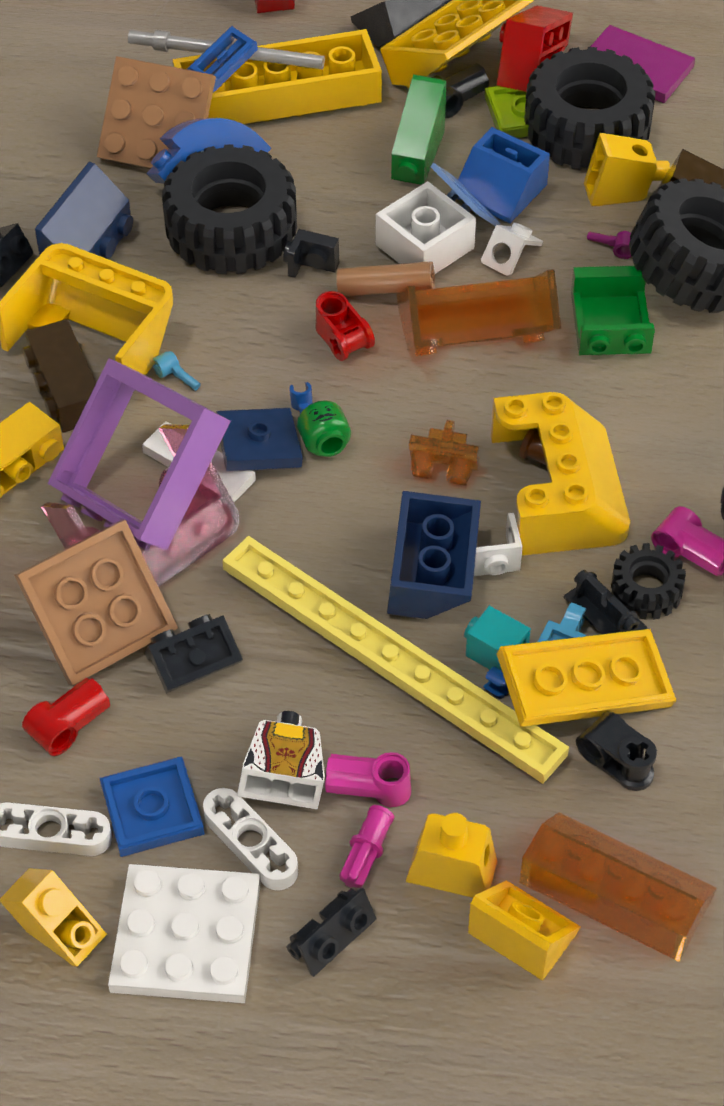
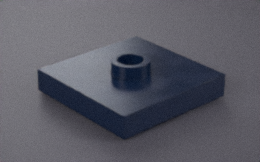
(260, 440)

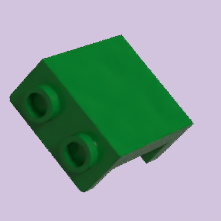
(611, 311)

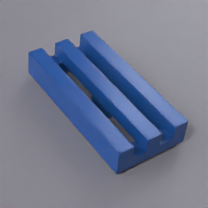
(229, 59)

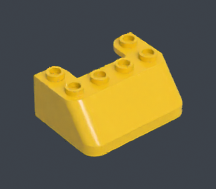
(585, 497)

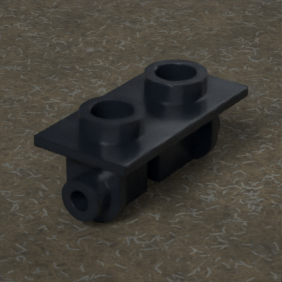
(603, 608)
(343, 922)

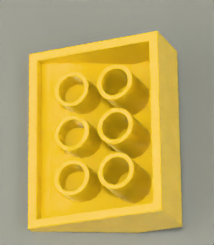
(445, 36)

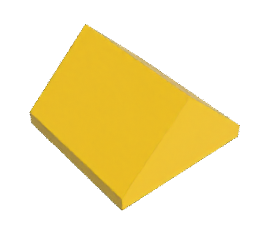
(520, 927)

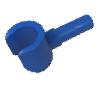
(301, 400)
(496, 682)

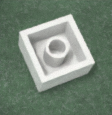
(425, 228)

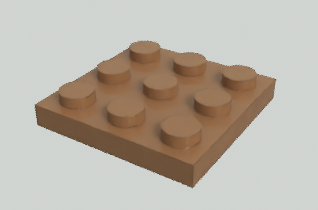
(146, 104)
(96, 601)

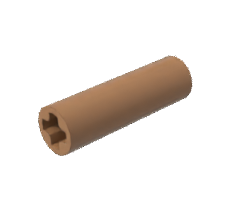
(385, 278)

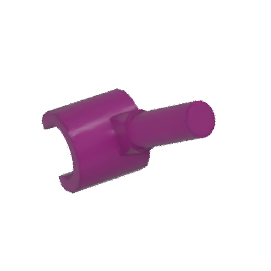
(620, 242)

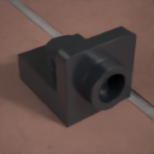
(311, 250)

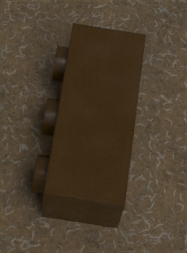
(59, 371)

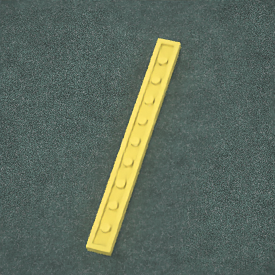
(396, 659)

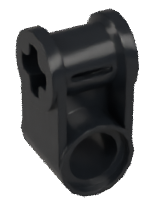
(615, 748)

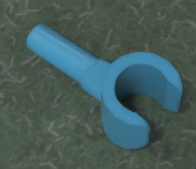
(168, 363)

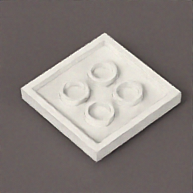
(185, 933)

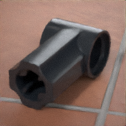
(463, 86)

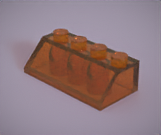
(615, 885)

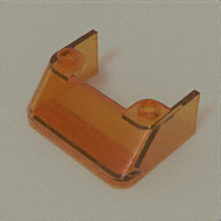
(479, 312)

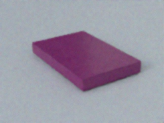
(662, 64)

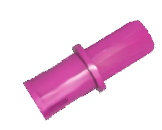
(366, 846)

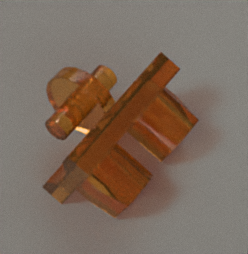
(444, 448)

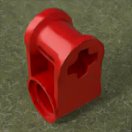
(341, 325)

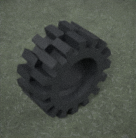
(650, 563)

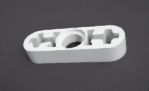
(60, 843)
(252, 857)

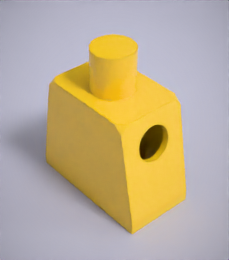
(622, 170)
(453, 855)

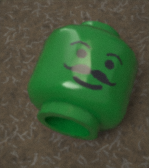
(324, 428)

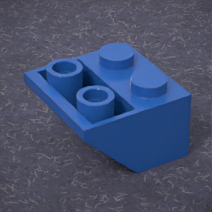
(505, 173)

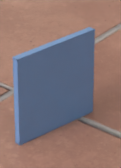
(460, 191)

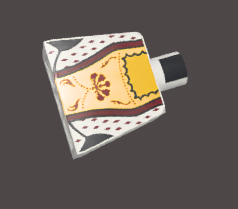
(284, 763)

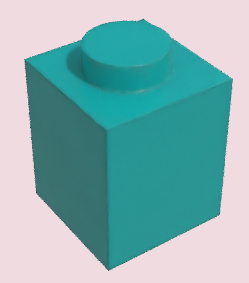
(489, 633)

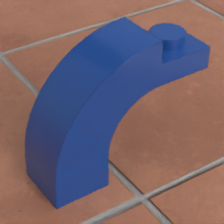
(196, 136)

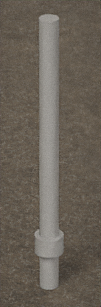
(164, 41)

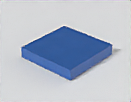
(151, 806)

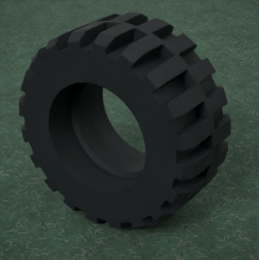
(586, 80)
(225, 179)
(682, 243)

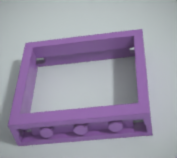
(94, 433)

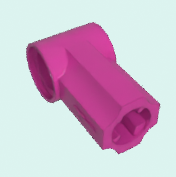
(685, 536)
(367, 777)

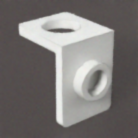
(516, 238)
(503, 557)

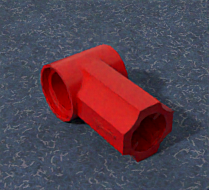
(57, 724)

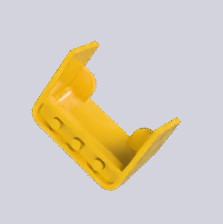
(95, 294)

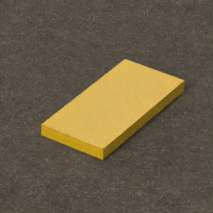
(585, 677)

